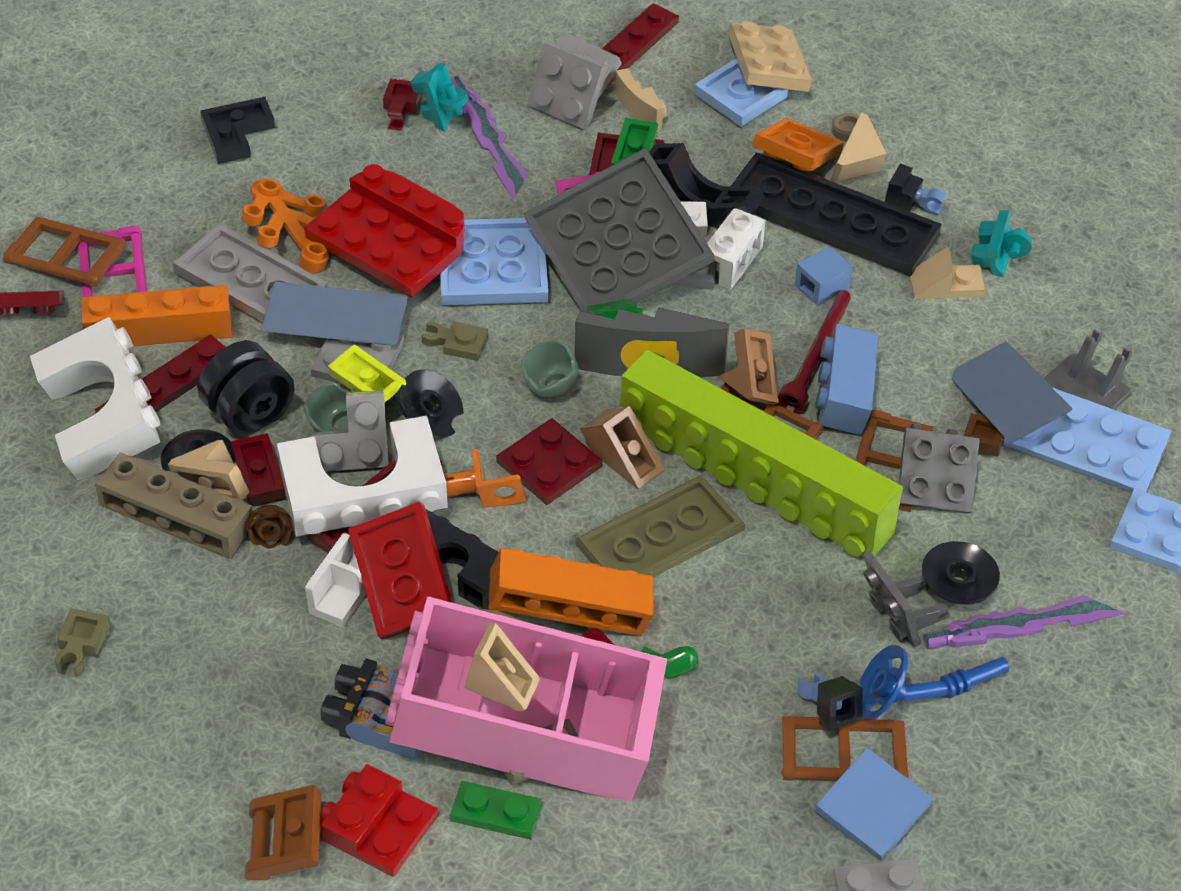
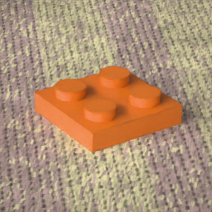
(797, 144)

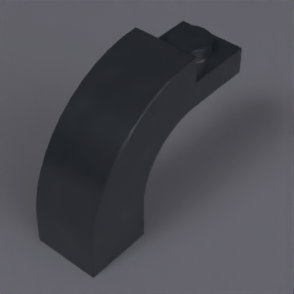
(693, 187)

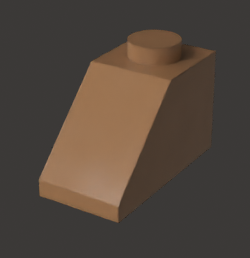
(623, 445)

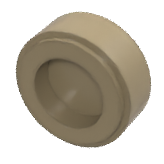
(843, 125)

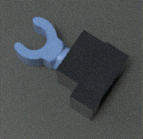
(907, 189)
(837, 700)

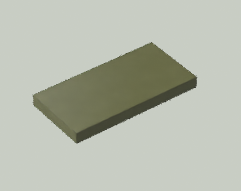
(663, 530)

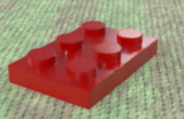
(398, 567)

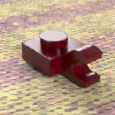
(398, 100)

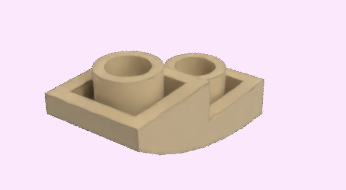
(639, 102)

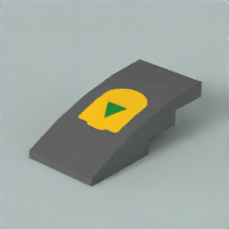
(682, 338)

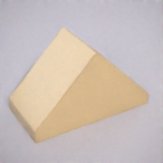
(862, 152)
(501, 671)

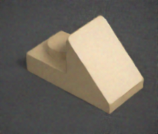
(942, 279)
(211, 467)

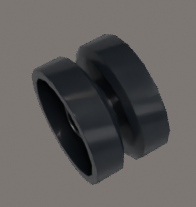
(245, 388)

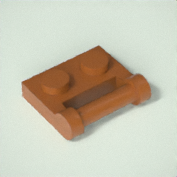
(294, 832)

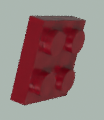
(549, 461)

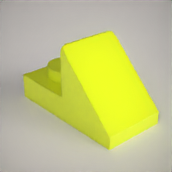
(364, 373)

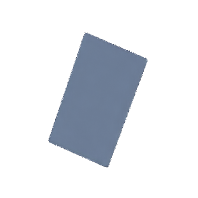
(335, 313)
(1009, 392)

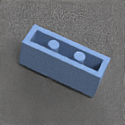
(847, 379)

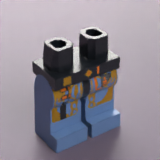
(366, 707)

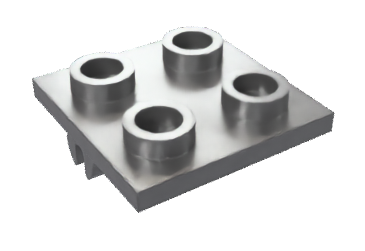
(1080, 379)
(938, 469)
(893, 597)

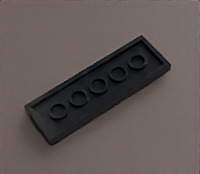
(839, 214)

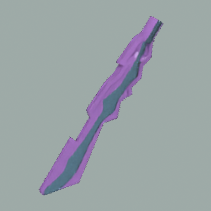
(491, 139)
(1018, 623)

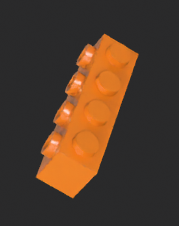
(164, 314)
(571, 592)

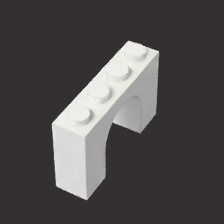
(124, 422)
(325, 505)

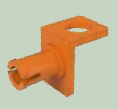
(474, 481)

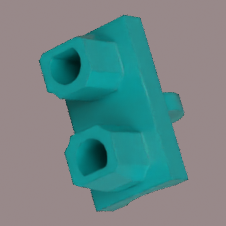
(442, 98)
(1000, 244)

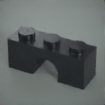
(470, 553)

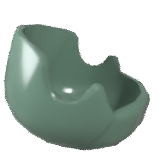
(554, 362)
(327, 406)

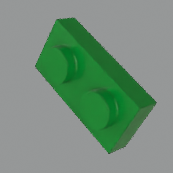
(634, 137)
(496, 810)

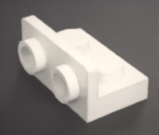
(736, 245)

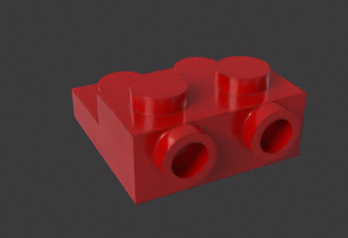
(376, 820)

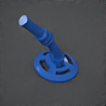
(890, 686)

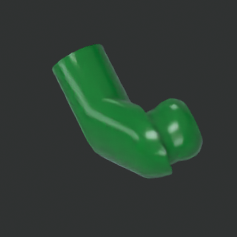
(678, 660)

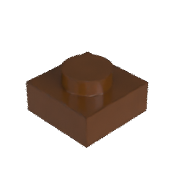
(989, 435)

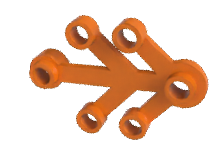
(271, 195)

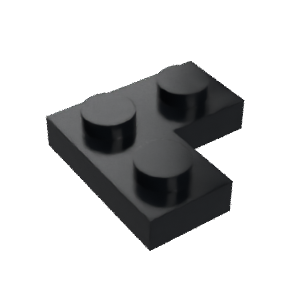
(229, 124)

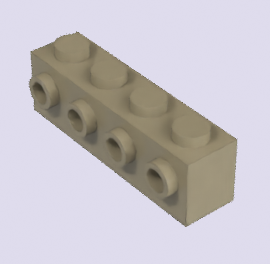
(174, 505)

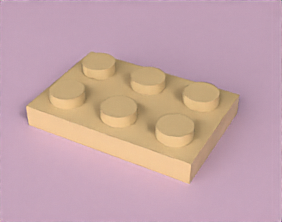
(769, 56)

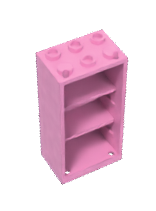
(599, 686)

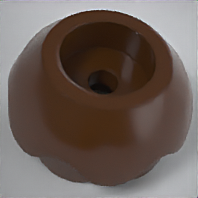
(269, 515)

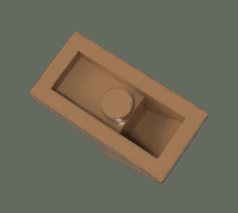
(755, 370)

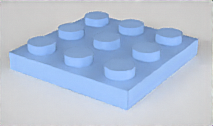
(497, 266)

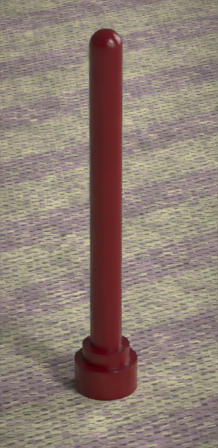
(795, 392)

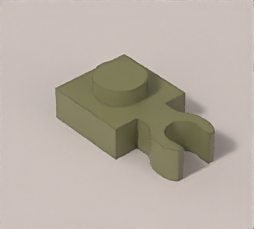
(459, 341)
(80, 635)

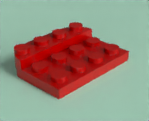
(391, 229)

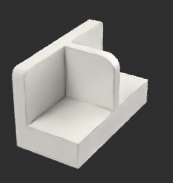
(336, 585)

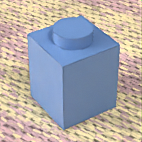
(823, 275)

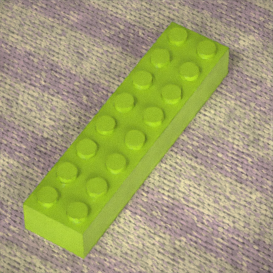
(761, 455)

